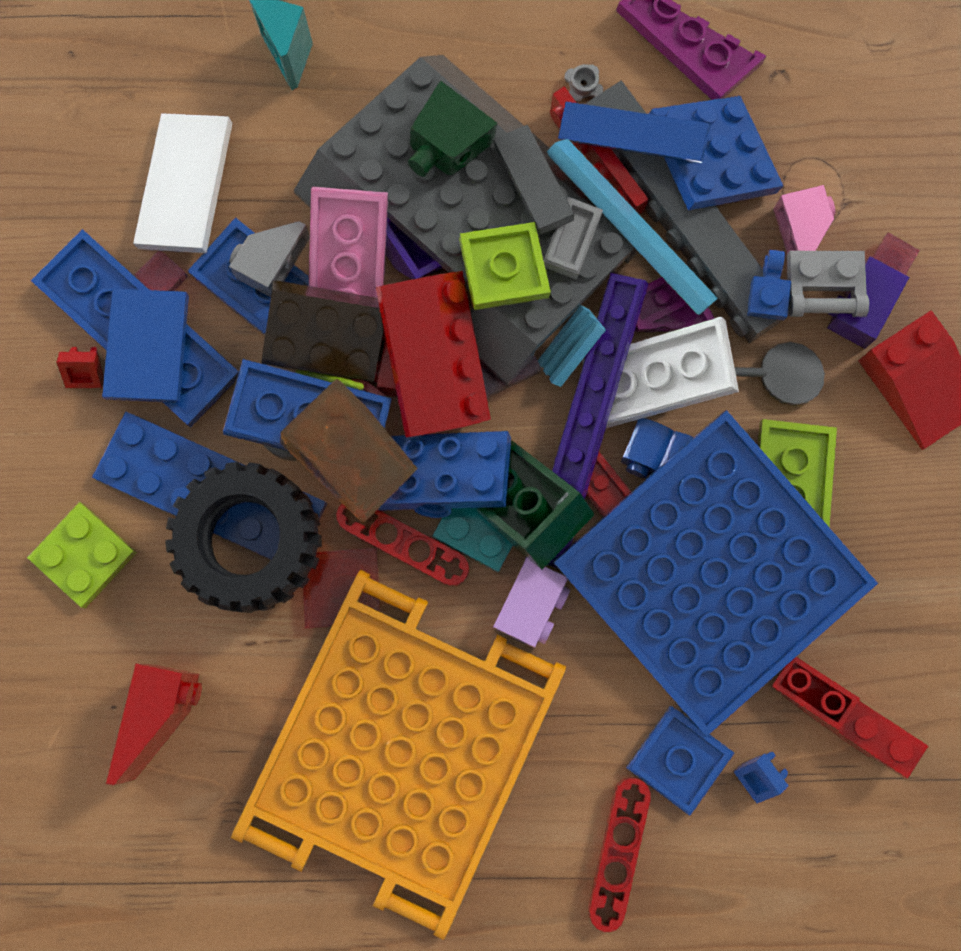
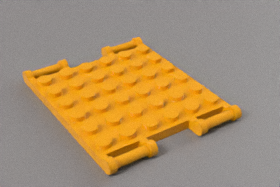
(400, 754)

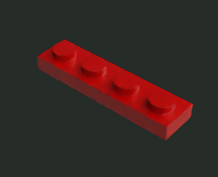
(602, 159)

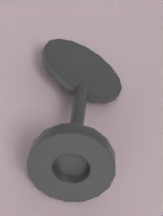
(789, 373)

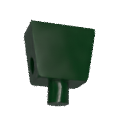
(449, 133)

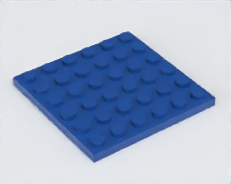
(715, 572)

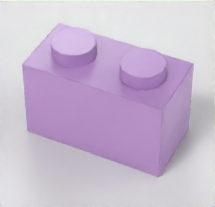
(531, 604)

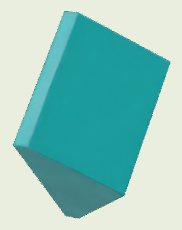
(286, 36)

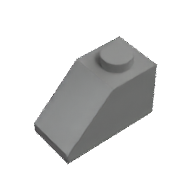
(268, 255)

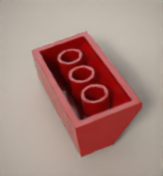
(433, 353)

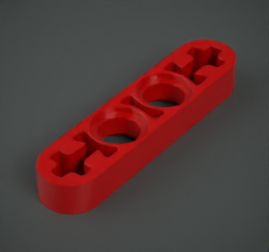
(400, 547)
(623, 854)

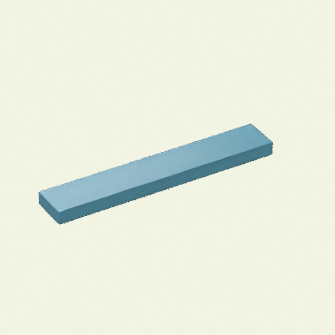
(631, 225)

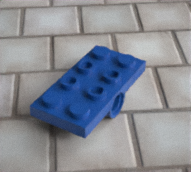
(453, 472)

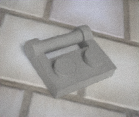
(827, 273)

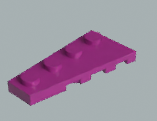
(701, 54)

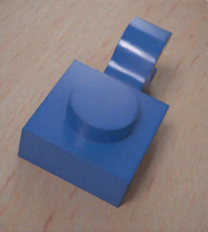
(769, 293)

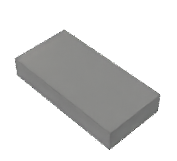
(572, 240)

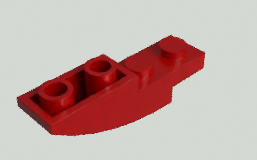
(849, 717)

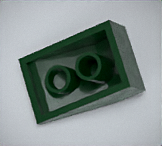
(539, 509)

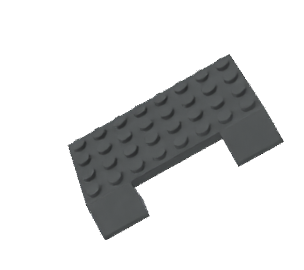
(434, 209)

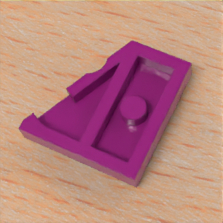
(666, 310)

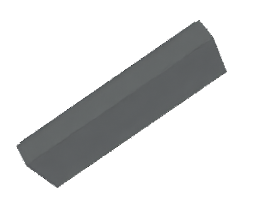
(533, 179)

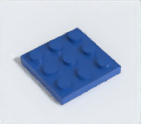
(734, 158)

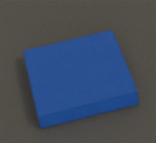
(680, 760)

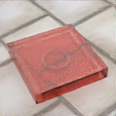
(332, 582)

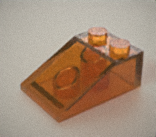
(348, 450)

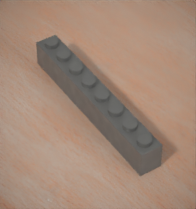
(701, 234)

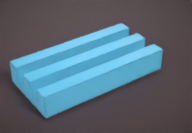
(571, 345)

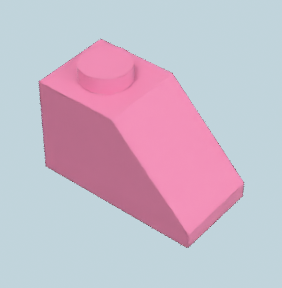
(804, 218)

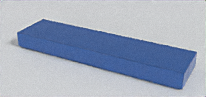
(634, 132)

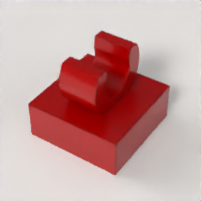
(80, 368)

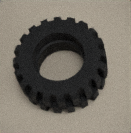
(195, 526)

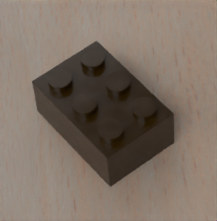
(323, 331)

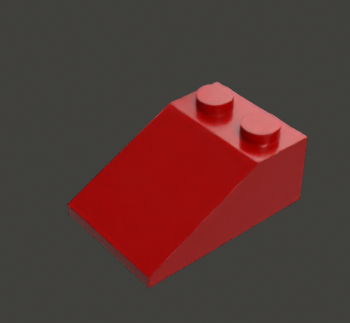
(919, 378)
(153, 710)

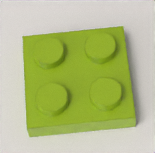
(504, 266)
(82, 555)

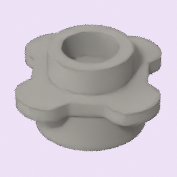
(583, 73)

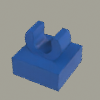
(762, 777)

